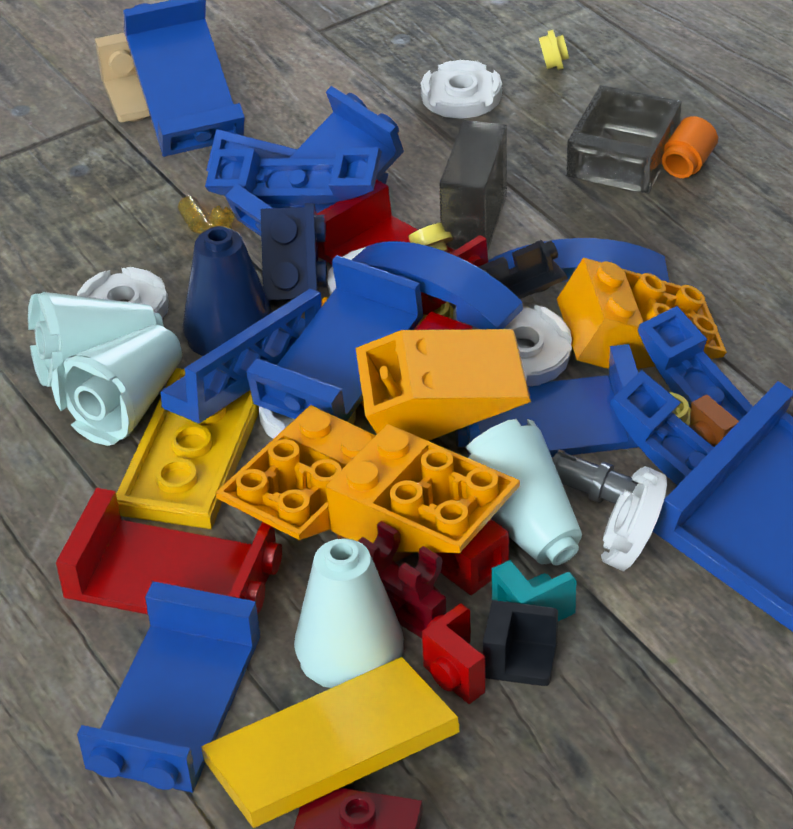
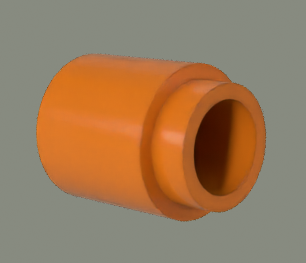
(689, 147)

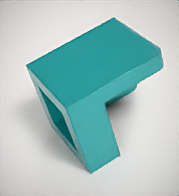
(542, 590)

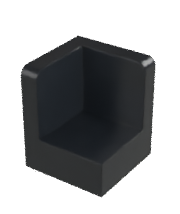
(520, 643)

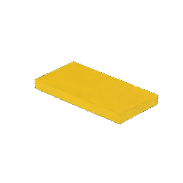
(185, 463)
(329, 741)

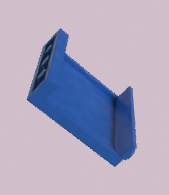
(739, 508)

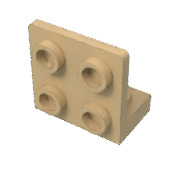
(121, 78)

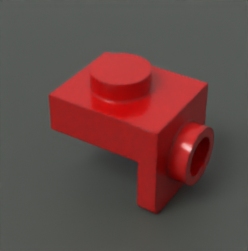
(450, 656)

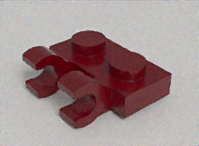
(409, 589)

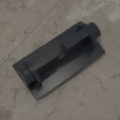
(532, 272)

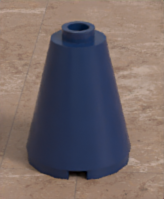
(222, 291)

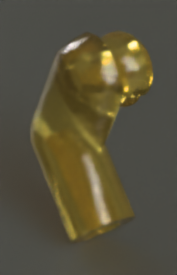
(199, 220)

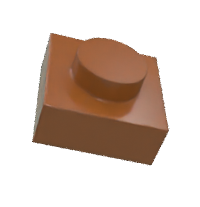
(710, 420)

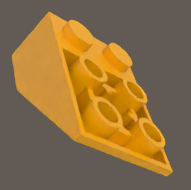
(609, 303)
(440, 379)
(290, 474)
(417, 489)

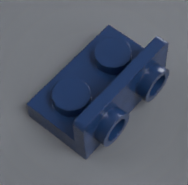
(291, 251)

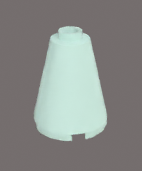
(78, 323)
(116, 382)
(539, 510)
(345, 617)

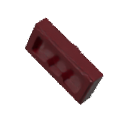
(359, 811)

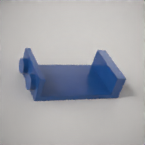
(180, 74)
(346, 127)
(323, 360)
(572, 412)
(175, 688)

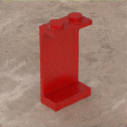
(369, 221)
(118, 559)

